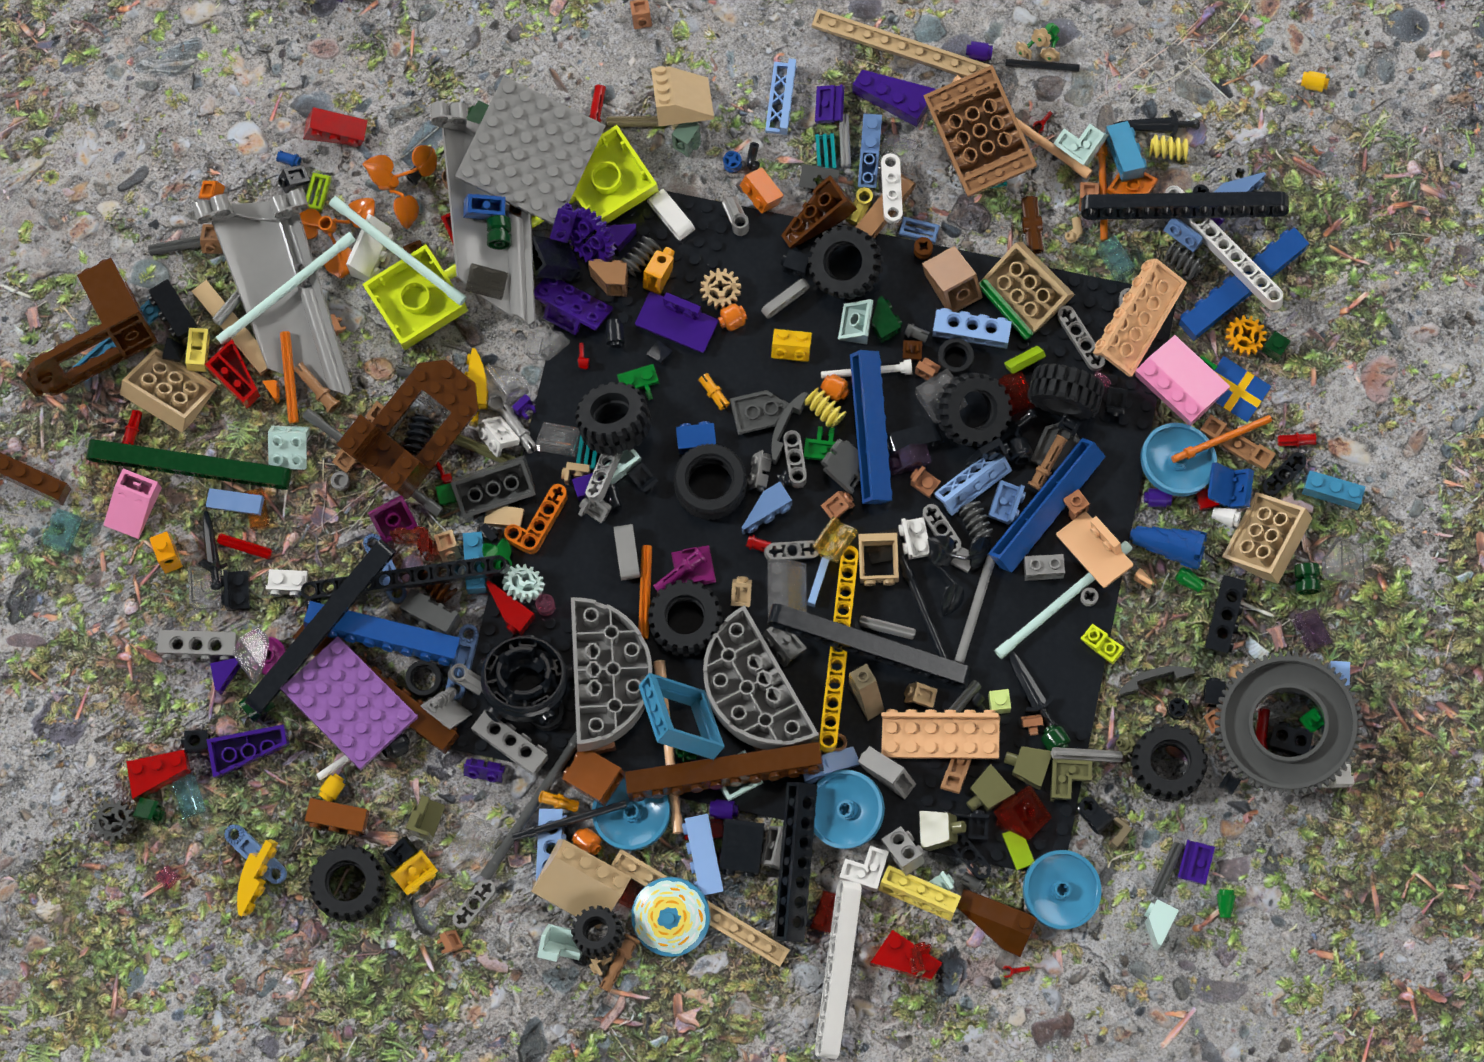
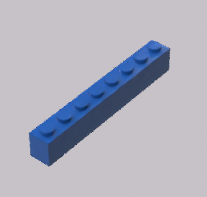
(1234, 292)
(870, 427)
(1046, 505)
(392, 636)

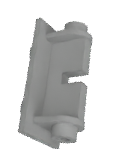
(760, 462)

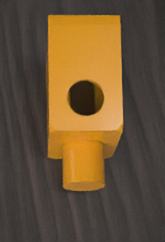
(658, 270)
(166, 550)

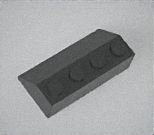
(493, 486)

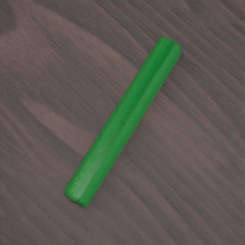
(1005, 309)

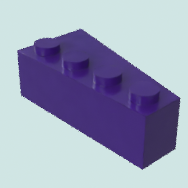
(240, 749)

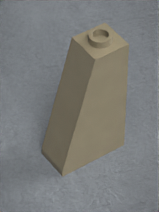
(866, 692)

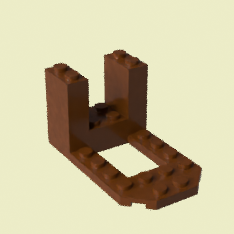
(120, 321)
(385, 457)

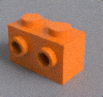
(761, 190)

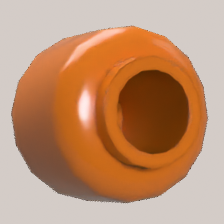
(732, 317)
(835, 387)
(587, 841)

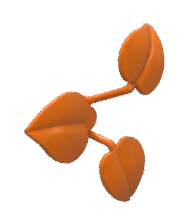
(380, 169)
(313, 221)

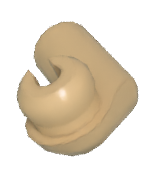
(1076, 232)

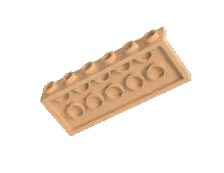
(1140, 316)
(940, 734)

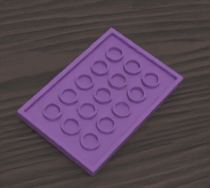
(349, 703)

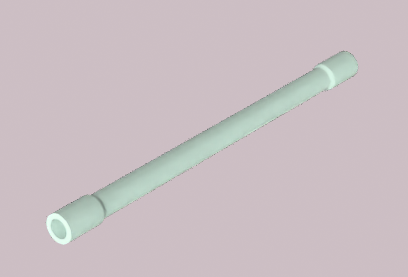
(345, 210)
(232, 330)
(1006, 647)

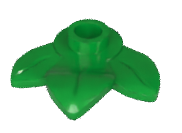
(502, 549)

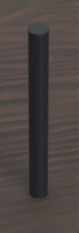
(1042, 65)

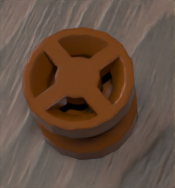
(923, 252)

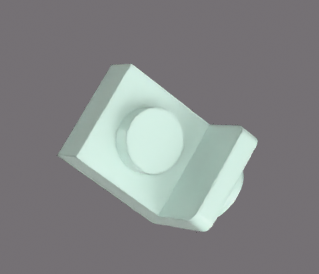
(943, 881)

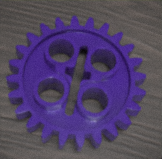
(599, 245)

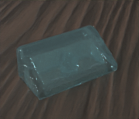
(189, 796)

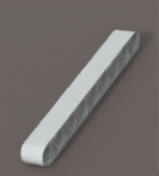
(1234, 252)
(838, 969)

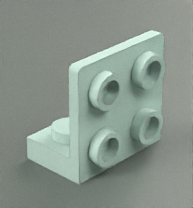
(288, 446)

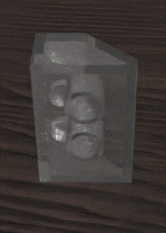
(787, 584)

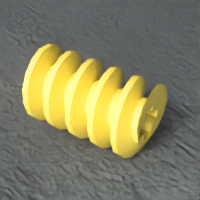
(1169, 147)
(824, 408)

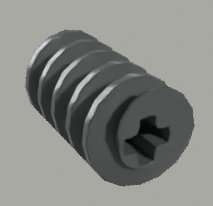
(640, 254)
(1184, 261)
(975, 520)

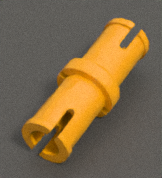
(714, 391)
(558, 801)

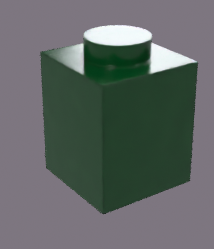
(1276, 346)

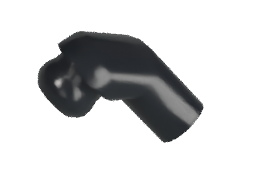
(751, 157)

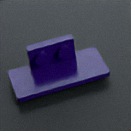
(570, 306)
(677, 321)

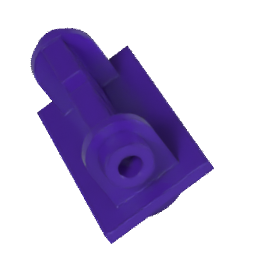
(563, 223)
(475, 769)

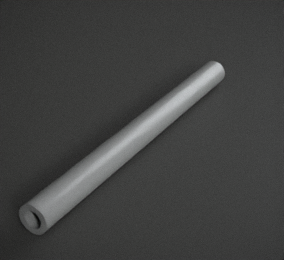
(975, 609)

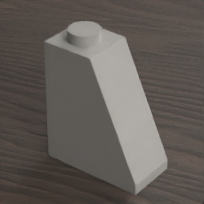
(887, 772)

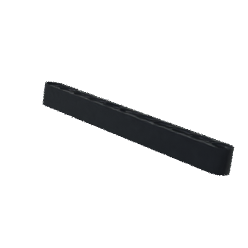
(1185, 205)
(414, 577)
(320, 626)
(869, 646)

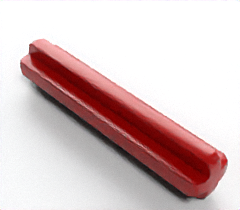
(244, 546)

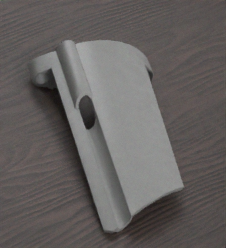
(471, 233)
(261, 249)

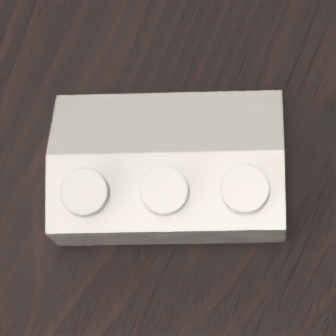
(368, 252)

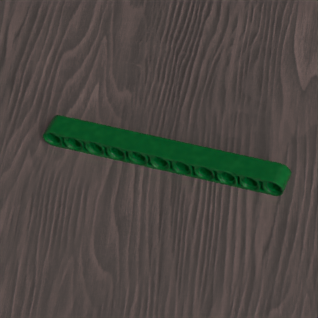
(188, 464)

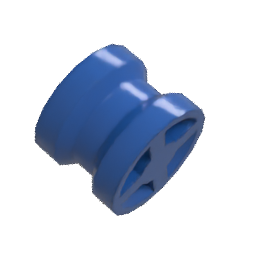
(730, 158)

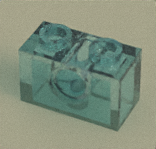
(1116, 258)
(63, 542)

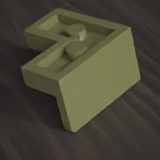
(1066, 771)
(426, 818)

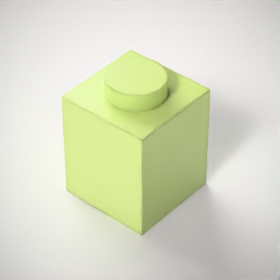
(1000, 701)

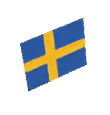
(1245, 389)

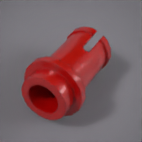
(756, 543)

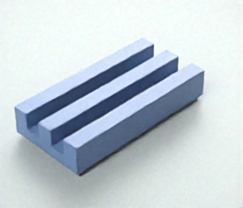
(918, 230)

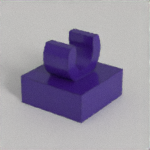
(522, 406)

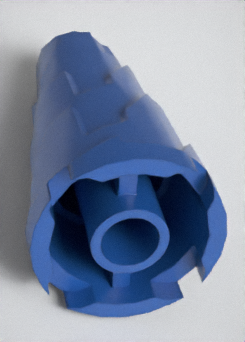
(1172, 543)

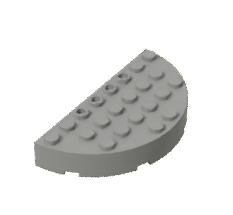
(608, 668)
(750, 688)

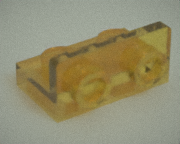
(834, 540)

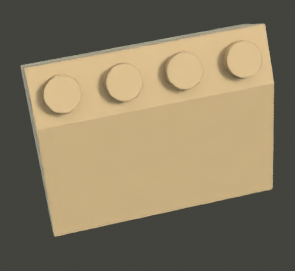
(681, 96)
(1028, 286)
(167, 390)
(1267, 537)
(579, 880)

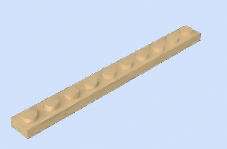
(896, 44)
(719, 920)

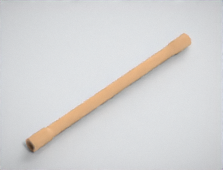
(1080, 169)
(676, 816)

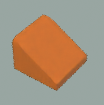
(210, 189)
(273, 388)

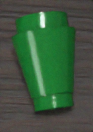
(1188, 579)
(1225, 902)

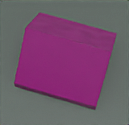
(391, 516)

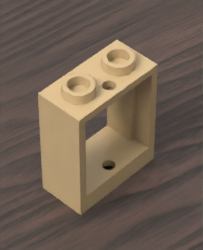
(873, 540)

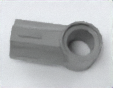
(736, 215)
(468, 680)

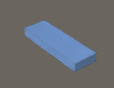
(235, 501)

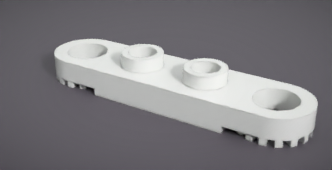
(891, 188)

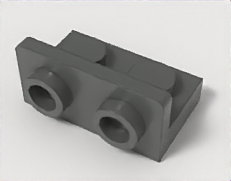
(783, 645)

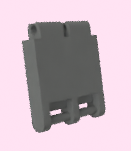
(843, 465)

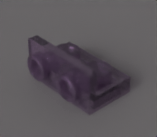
(1312, 630)

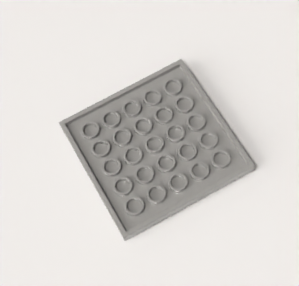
(530, 150)

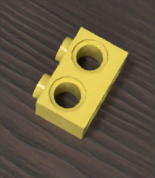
(197, 349)

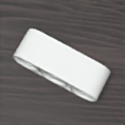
(671, 214)

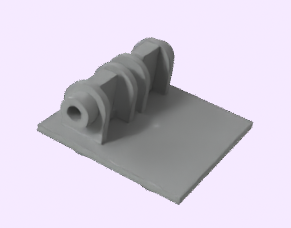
(446, 709)

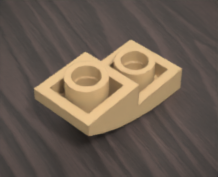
(504, 516)

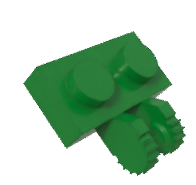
(640, 378)
(818, 448)

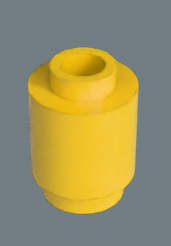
(1314, 81)
(331, 787)

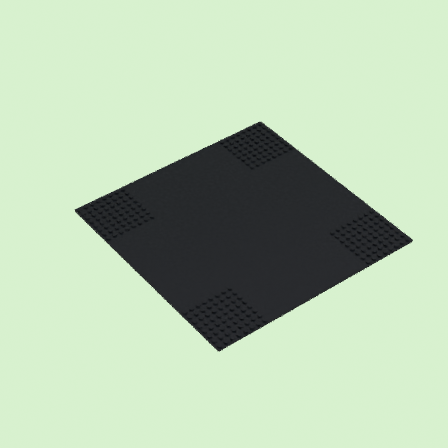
(582, 555)

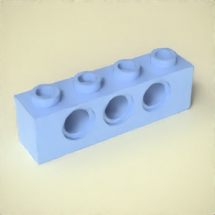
(978, 336)
(546, 839)

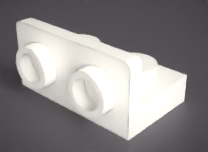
(497, 434)
(915, 537)
(286, 582)

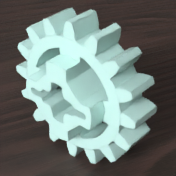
(523, 583)

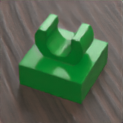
(1312, 720)

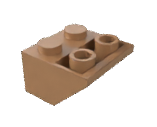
(610, 276)

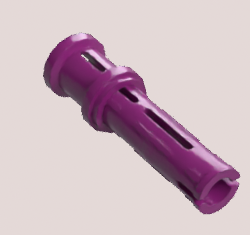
(688, 565)

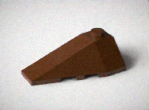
(824, 210)
(1000, 922)

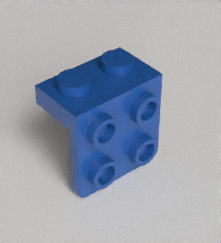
(1230, 486)

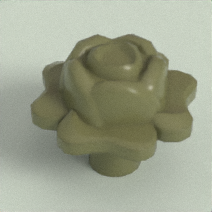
(1126, 743)

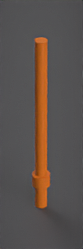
(1102, 153)
(1191, 452)

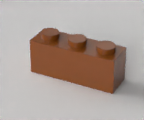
(336, 817)

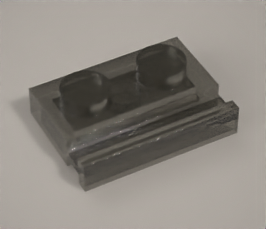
(486, 281)

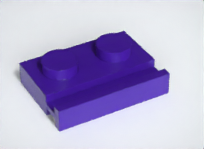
(829, 104)
(1196, 862)

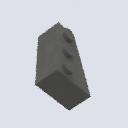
(429, 613)

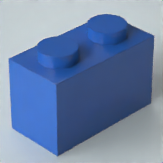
(483, 206)
(694, 435)

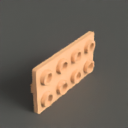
(1095, 548)

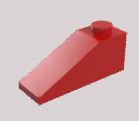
(514, 613)

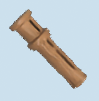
(322, 394)
(1043, 471)
(623, 954)

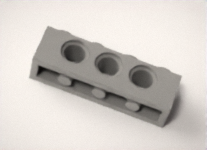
(168, 639)
(531, 764)

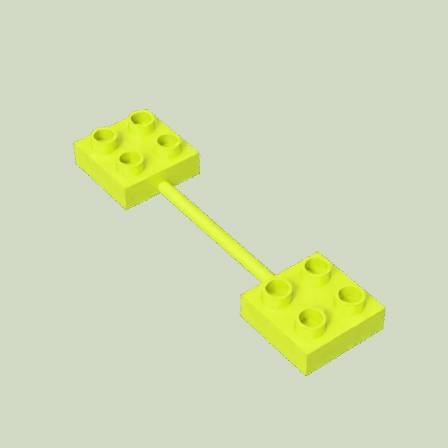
(417, 308)

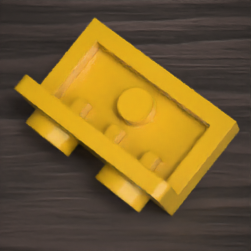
(791, 345)
(414, 872)

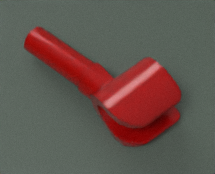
(1042, 122)
(582, 362)
(446, 478)
(1015, 970)

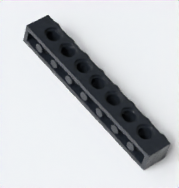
(795, 862)

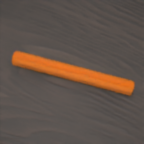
(289, 378)
(645, 589)

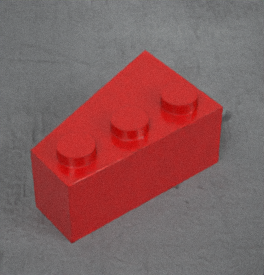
(334, 128)
(233, 374)
(155, 772)
(895, 957)

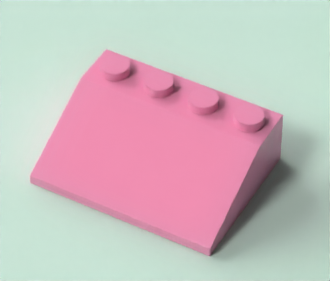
(1181, 380)

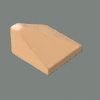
(1143, 579)

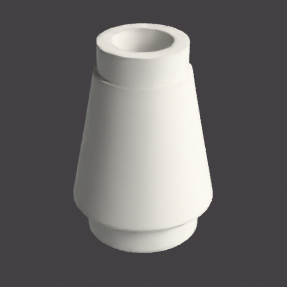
(1229, 517)

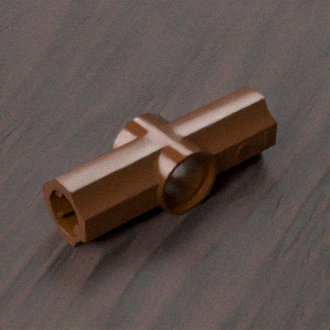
(1032, 224)

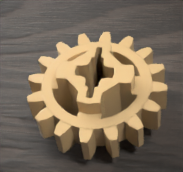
(728, 287)

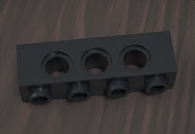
(1228, 586)

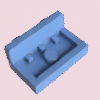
(1184, 234)
(1006, 502)

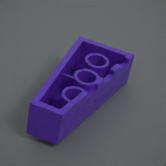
(893, 95)

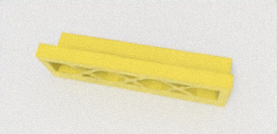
(919, 893)

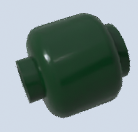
(1055, 737)

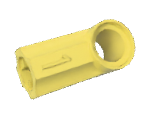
(862, 206)

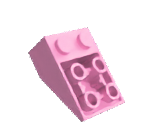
(131, 503)

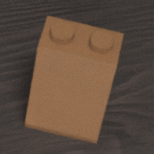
(952, 279)

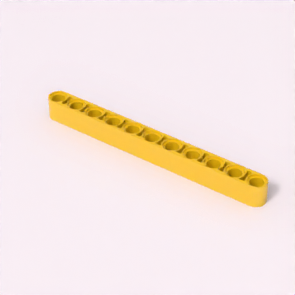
(838, 657)

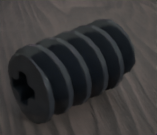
(417, 433)

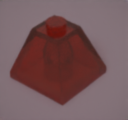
(1023, 813)

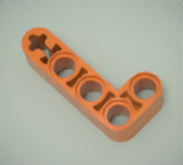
(539, 518)

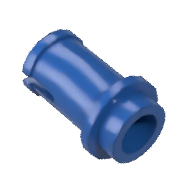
(290, 159)

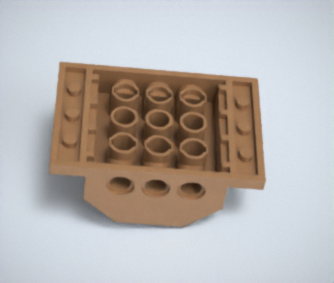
(980, 131)

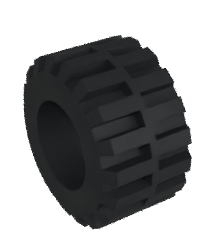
(590, 919)

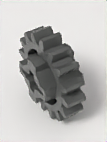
(110, 828)

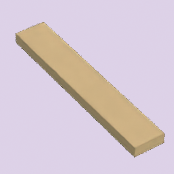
(243, 340)

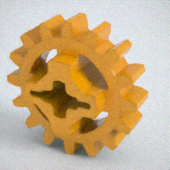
(1242, 328)

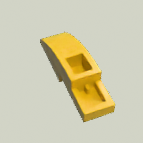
(477, 374)
(250, 883)

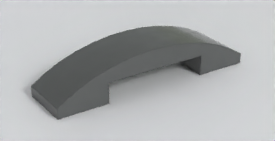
(795, 406)
(1177, 672)

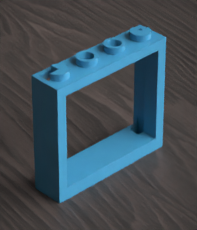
(653, 690)

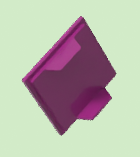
(703, 573)

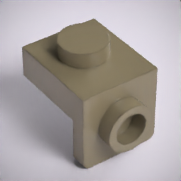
(1121, 838)

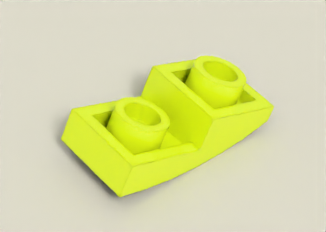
(1102, 644)

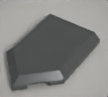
(756, 411)
(1047, 439)

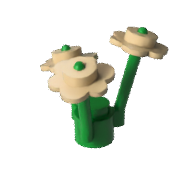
(1041, 38)

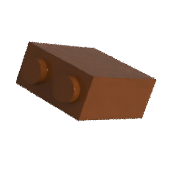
(593, 776)

